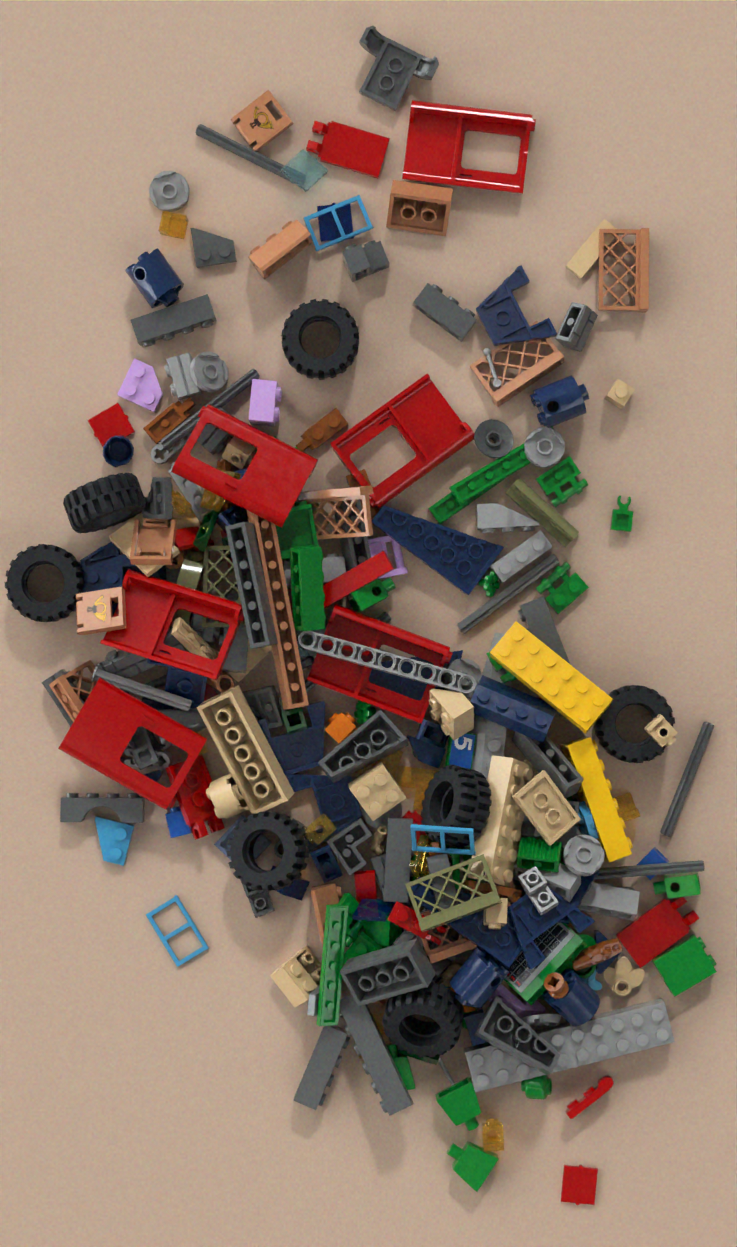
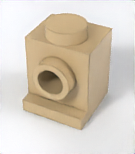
(654, 728)

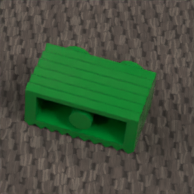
(539, 854)

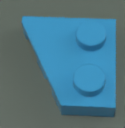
(587, 823)
(114, 839)

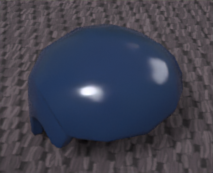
(118, 451)

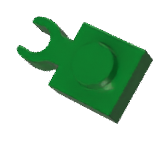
(621, 518)

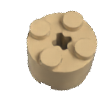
(226, 797)

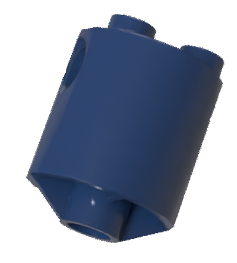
(155, 279)
(566, 398)
(478, 979)
(578, 1004)

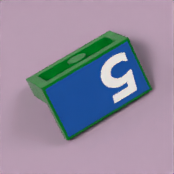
(461, 751)

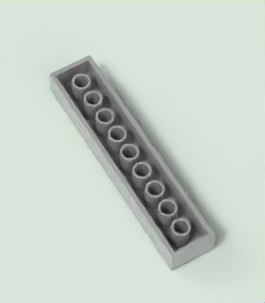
(599, 1039)

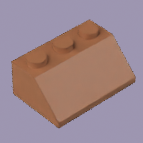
(419, 207)
(280, 248)
(322, 896)

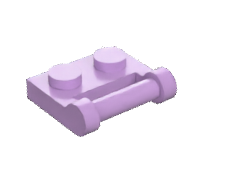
(378, 545)

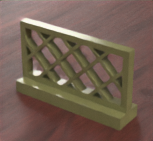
(542, 512)
(206, 581)
(458, 911)

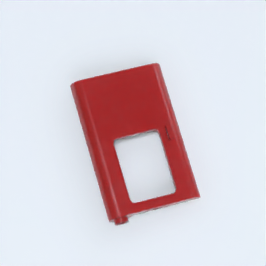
(438, 139)
(425, 424)
(270, 480)
(149, 614)
(354, 679)
(107, 727)

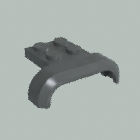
(392, 68)

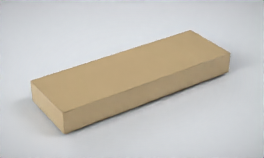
(589, 251)
(192, 640)

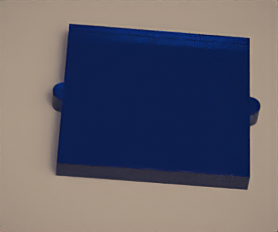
(327, 224)
(373, 910)

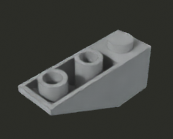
(497, 516)

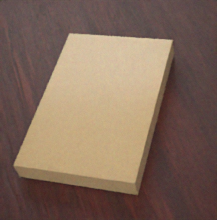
(123, 539)
(546, 807)

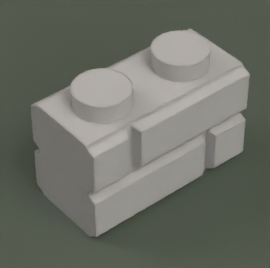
(179, 370)

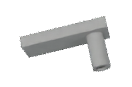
(191, 492)

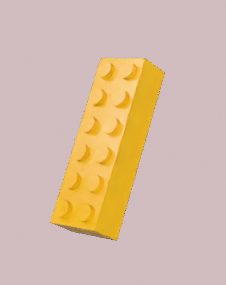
(551, 677)
(597, 796)

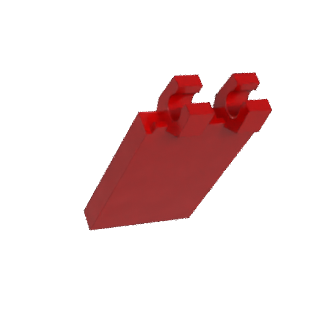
(349, 148)
(193, 798)
(656, 930)

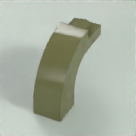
(190, 577)

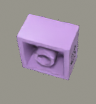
(263, 402)

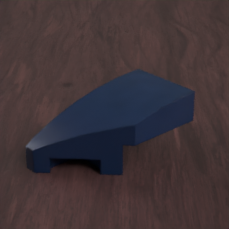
(426, 752)

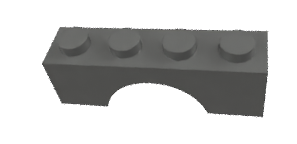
(129, 808)

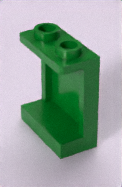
(297, 529)
(685, 965)

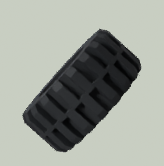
(315, 312)
(104, 502)
(18, 577)
(607, 731)
(456, 799)
(242, 851)
(420, 1036)

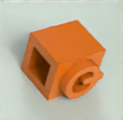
(341, 726)

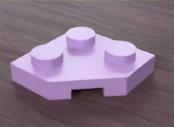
(141, 386)

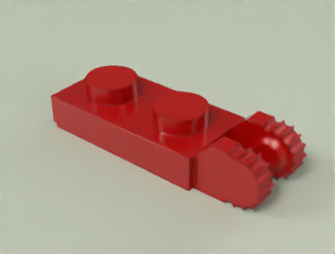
(407, 919)
(590, 1096)

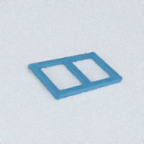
(332, 209)
(442, 829)
(189, 923)

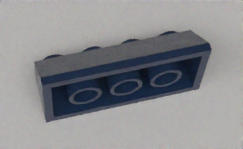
(512, 708)

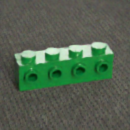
(307, 588)

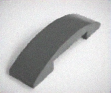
(143, 748)

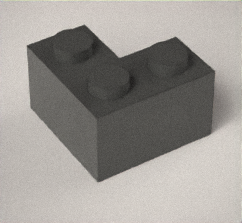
(364, 261)
(345, 844)

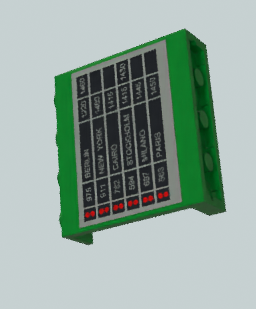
(560, 948)

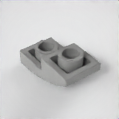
(537, 890)

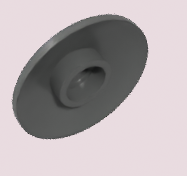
(498, 433)

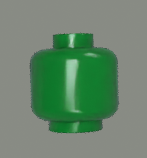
(537, 1087)

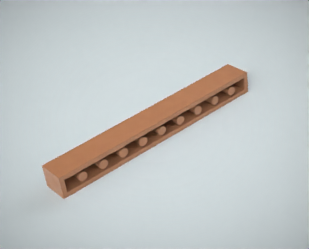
(286, 651)

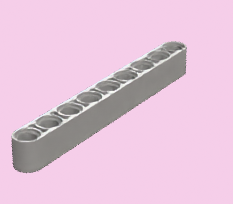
(397, 661)

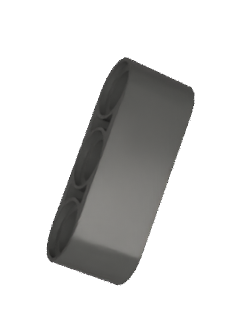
(435, 864)

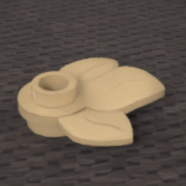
(624, 974)

